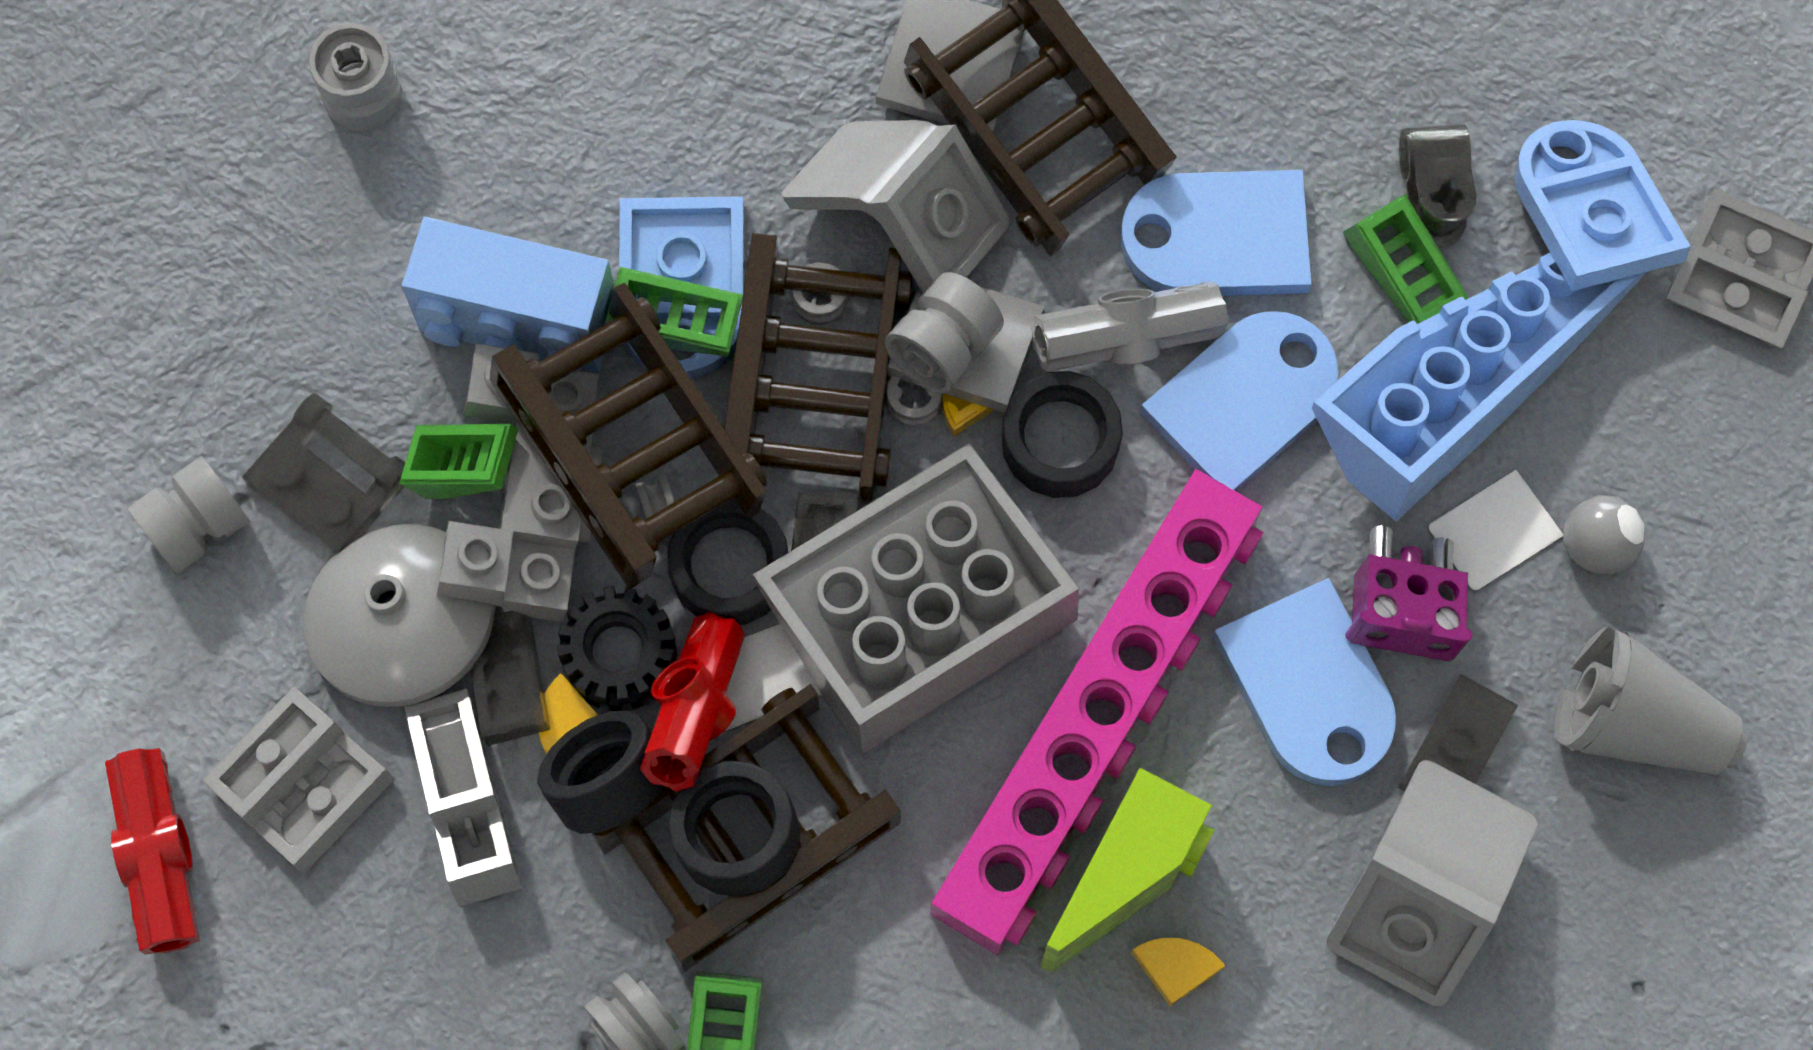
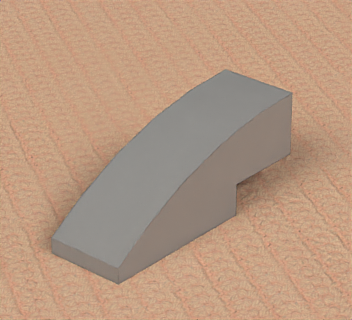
(462, 798)

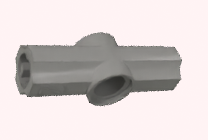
(1129, 326)

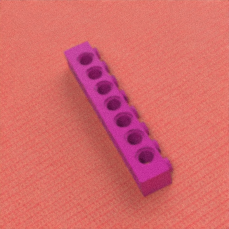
(1201, 513)

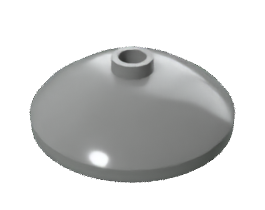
(396, 648)

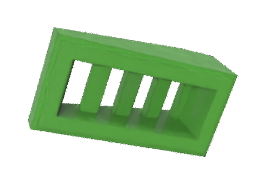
(1425, 252)
(678, 292)
(458, 459)
(730, 986)

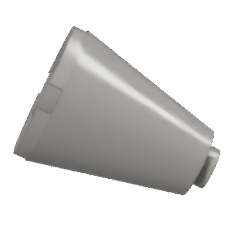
(1644, 710)

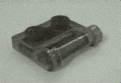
(312, 490)

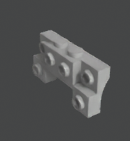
(532, 551)

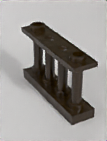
(1099, 103)
(764, 334)
(598, 488)
(860, 824)

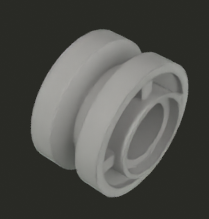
(633, 1019)

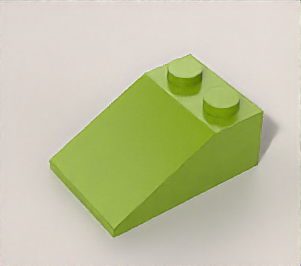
(1137, 861)

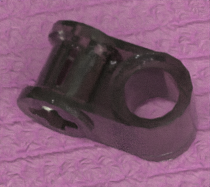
(1439, 178)

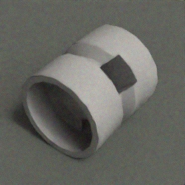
(355, 77)
(950, 325)
(189, 514)

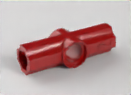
(693, 702)
(152, 851)

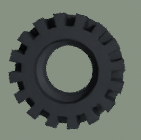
(595, 617)

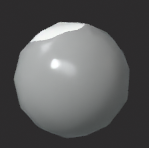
(1604, 535)

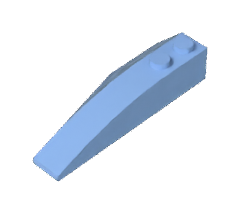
(1454, 379)

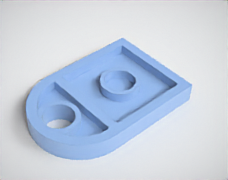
(1597, 209)
(1222, 229)
(689, 242)
(1241, 400)
(1309, 684)

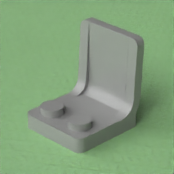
(915, 184)
(1433, 884)

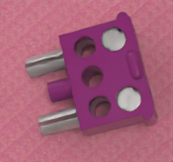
(1409, 603)

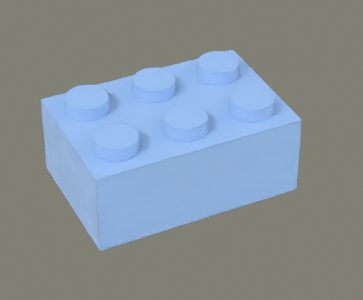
(504, 290)

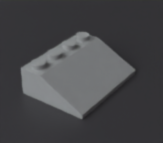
(918, 597)

